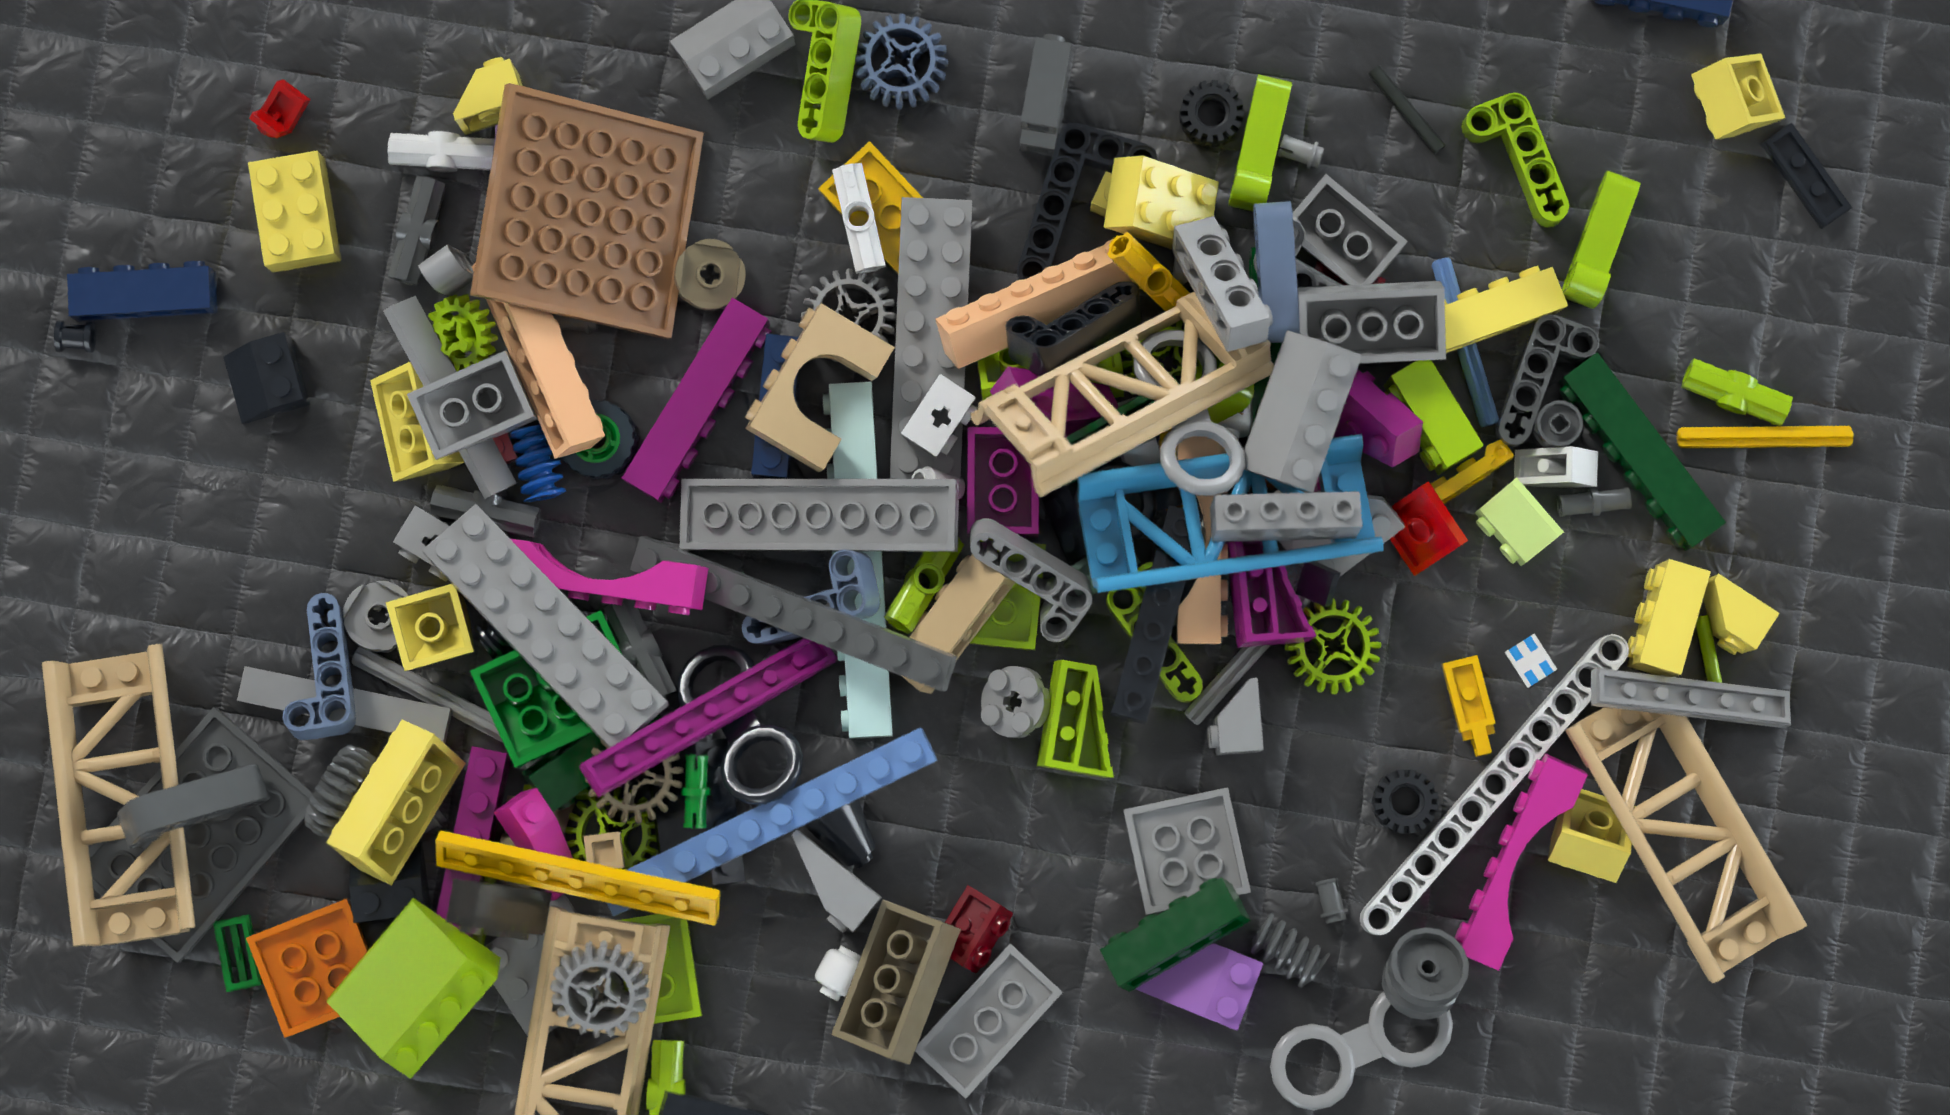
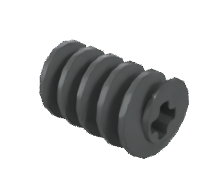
(1288, 951)

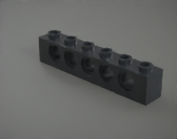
(1152, 630)

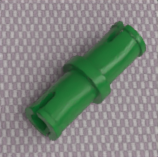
(696, 791)

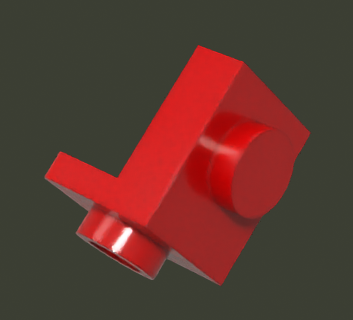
(280, 110)

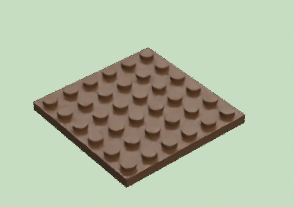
(586, 212)

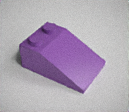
(1210, 984)

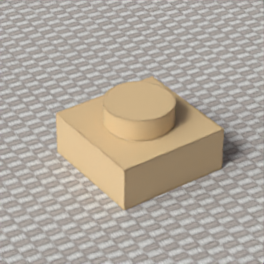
(605, 849)

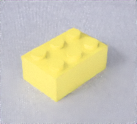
(1154, 197)
(294, 211)
(1667, 618)

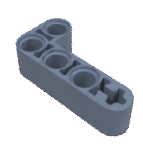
(1277, 266)
(841, 597)
(325, 666)

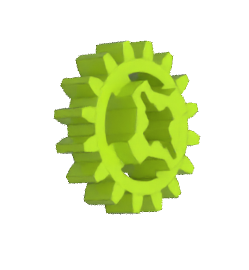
(463, 331)

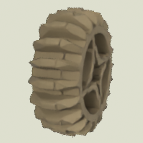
(628, 801)

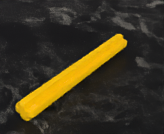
(1764, 437)

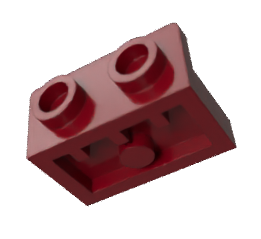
(980, 924)

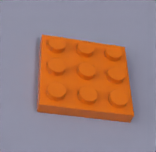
(307, 962)

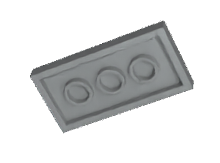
(988, 1020)

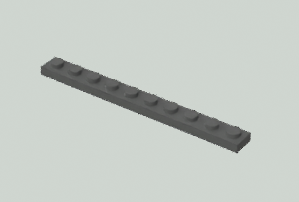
(808, 618)

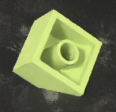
(1517, 523)

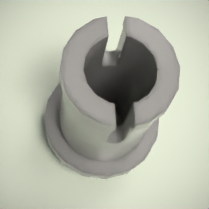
(1301, 151)

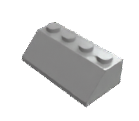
(1300, 410)

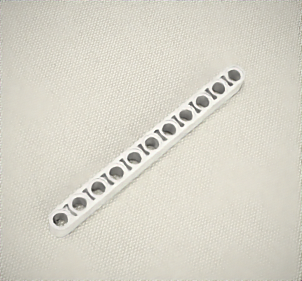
(1477, 792)

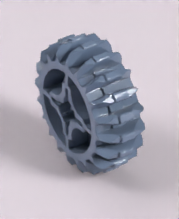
(886, 36)

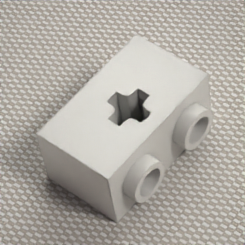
(941, 395)

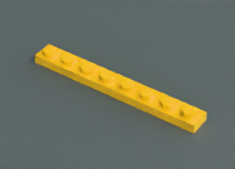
(577, 878)

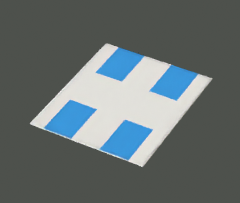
(1531, 660)

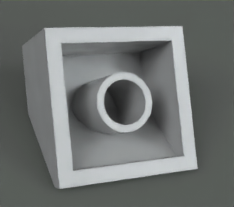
(1238, 724)

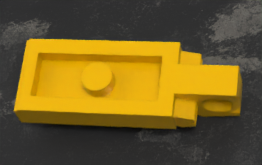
(1472, 472)
(1470, 702)

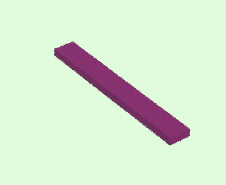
(705, 715)

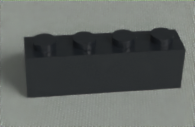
(719, 809)

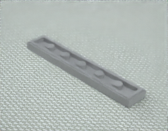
(431, 364)
(1690, 698)
(371, 708)

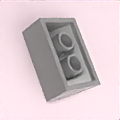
(732, 43)
(1346, 234)

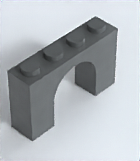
(1045, 95)

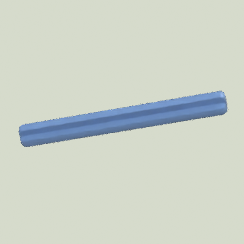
(1468, 355)

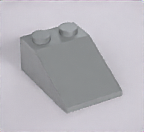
(472, 405)
(839, 889)

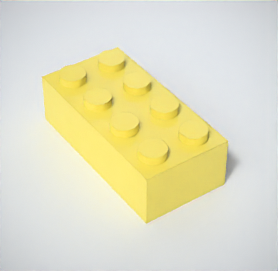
(396, 802)

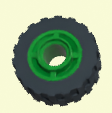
(618, 447)

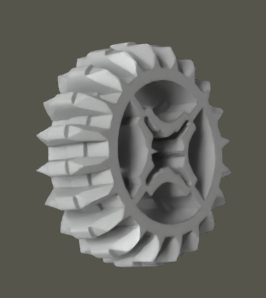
(864, 310)
(586, 983)

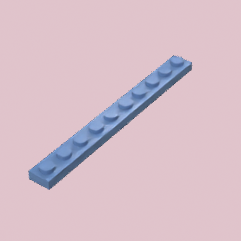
(789, 812)

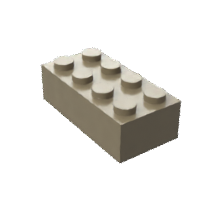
(896, 982)

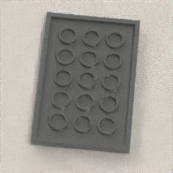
(221, 851)

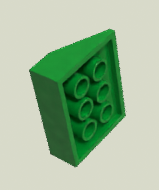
(526, 709)

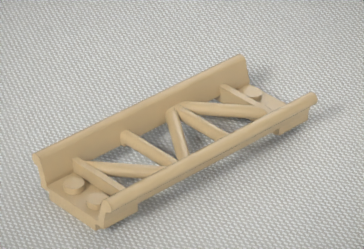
(1059, 462)
(115, 916)
(562, 934)
(1725, 939)

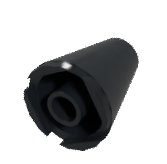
(845, 834)

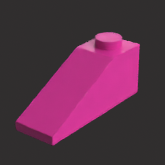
(533, 826)

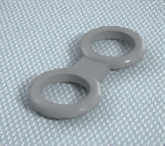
(1194, 426)
(1353, 1050)

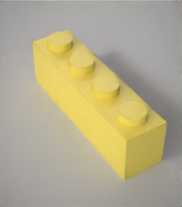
(1502, 307)

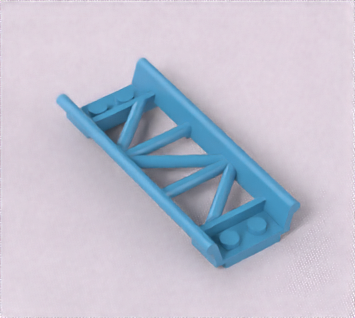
(1109, 539)

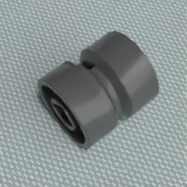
(1557, 425)

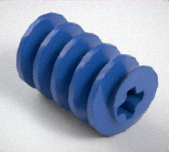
(537, 464)

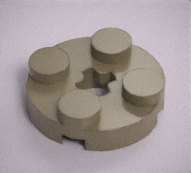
(693, 286)

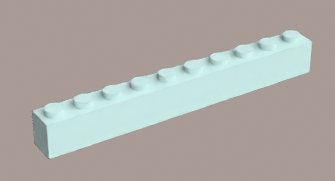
(855, 458)

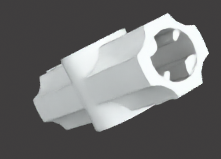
(440, 151)
(853, 197)

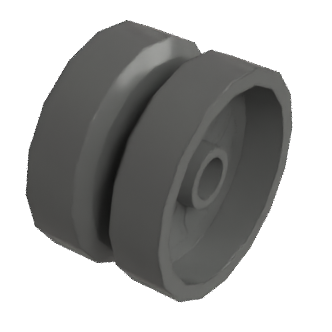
(1425, 973)

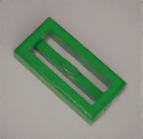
(224, 954)

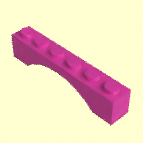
(667, 583)
(1551, 793)

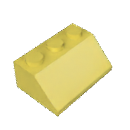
(402, 434)

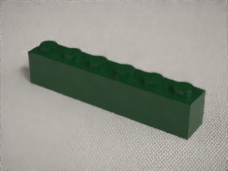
(1641, 453)

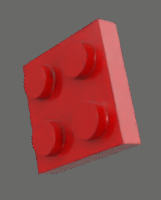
(1428, 529)

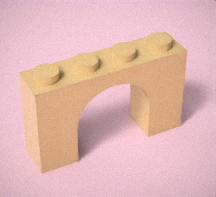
(777, 415)

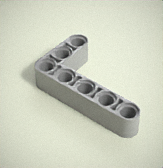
(451, 274)

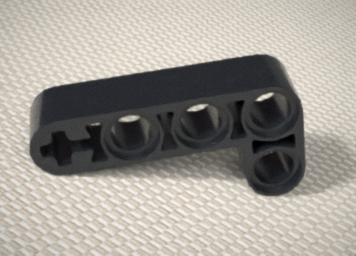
(1076, 332)

